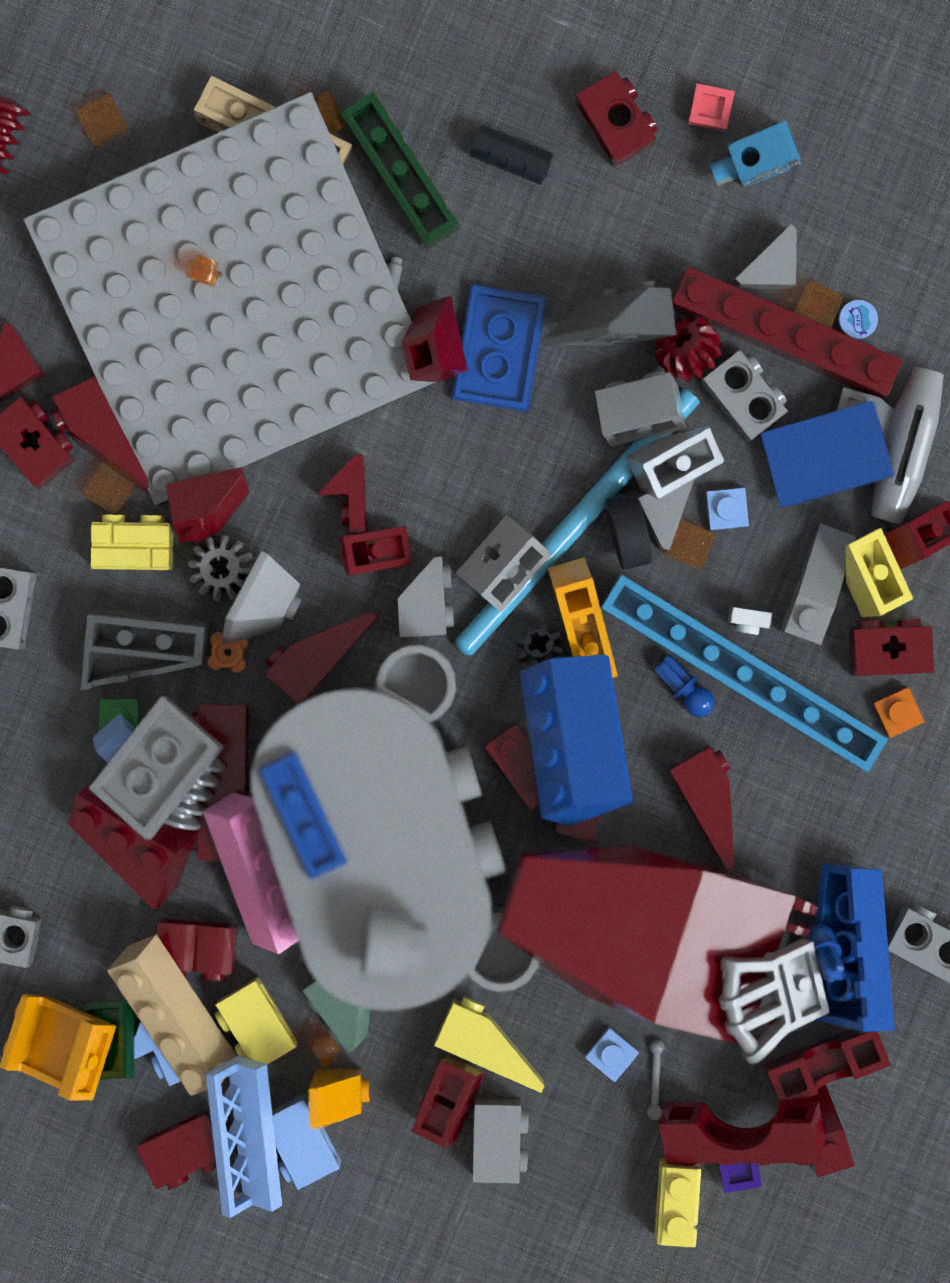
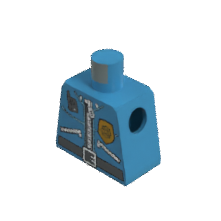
(776, 155)

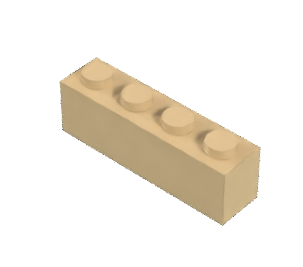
(171, 1012)

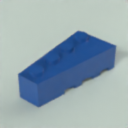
(855, 910)

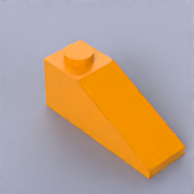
(580, 610)
(336, 1095)

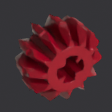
(689, 350)

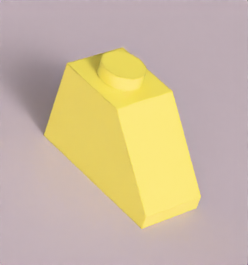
(874, 575)

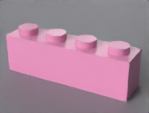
(251, 872)

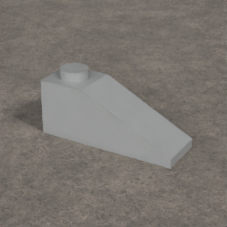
(818, 586)

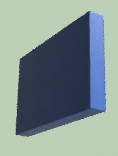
(500, 348)
(827, 454)

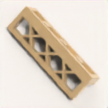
(226, 106)

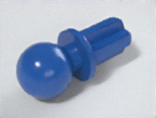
(698, 700)
(827, 952)

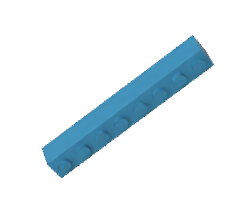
(743, 673)

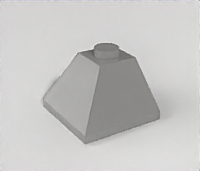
(262, 602)

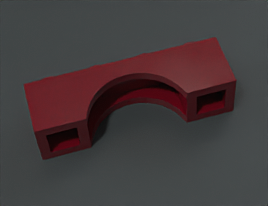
(696, 1136)

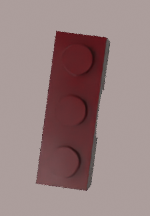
(838, 1057)

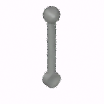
(654, 1110)

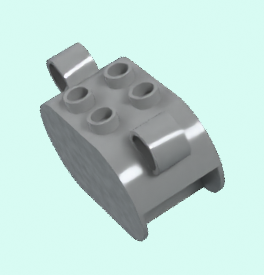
(403, 831)

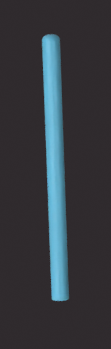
(565, 535)

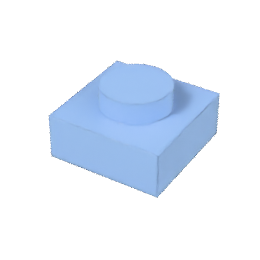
(727, 509)
(612, 1054)

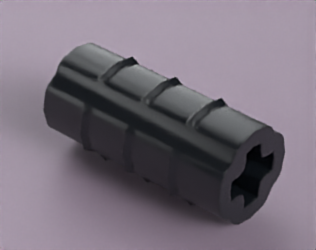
(511, 154)

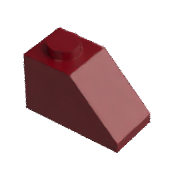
(205, 503)
(920, 536)
(836, 1151)

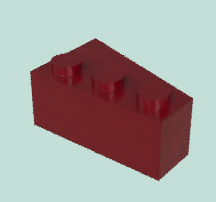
(146, 865)

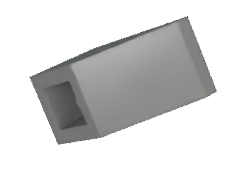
(423, 604)

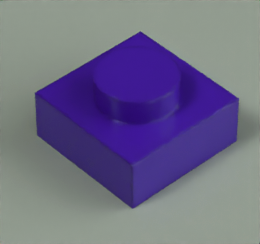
(739, 1176)

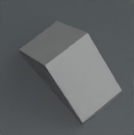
(774, 266)
(665, 513)

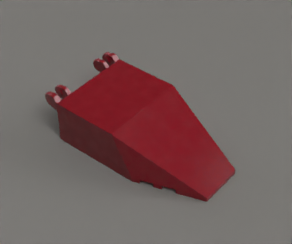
(646, 930)

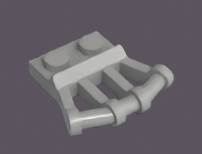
(795, 991)

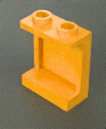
(58, 1045)

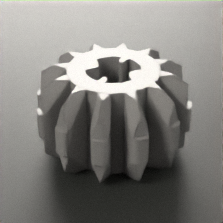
(207, 569)

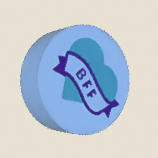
(857, 319)

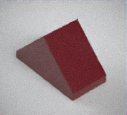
(17, 363)

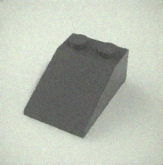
(617, 318)

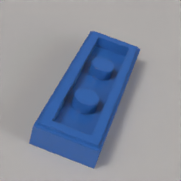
(303, 815)

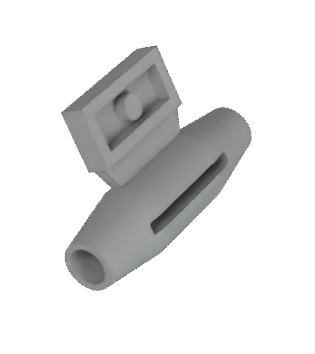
(908, 436)

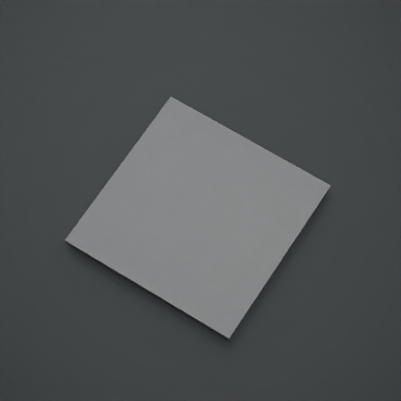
(284, 340)

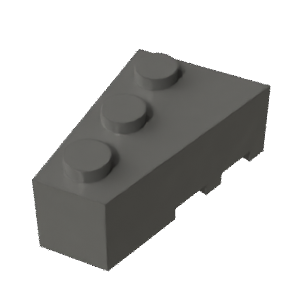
(139, 644)

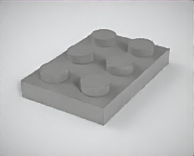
(156, 767)

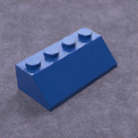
(575, 738)

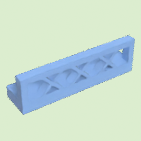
(250, 1131)

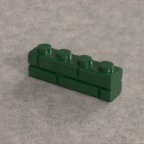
(400, 170)

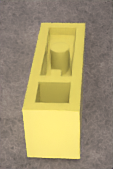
(479, 1039)

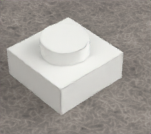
(749, 620)

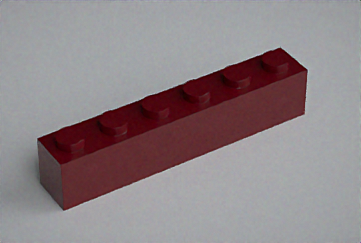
(786, 333)

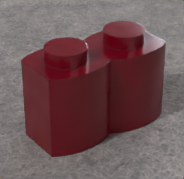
(200, 946)

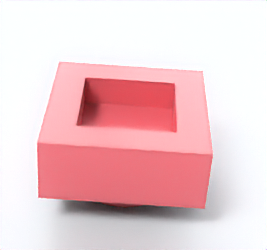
(711, 107)

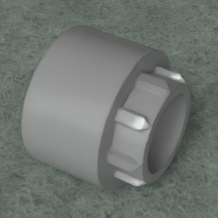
(392, 945)

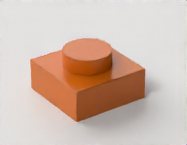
(898, 712)

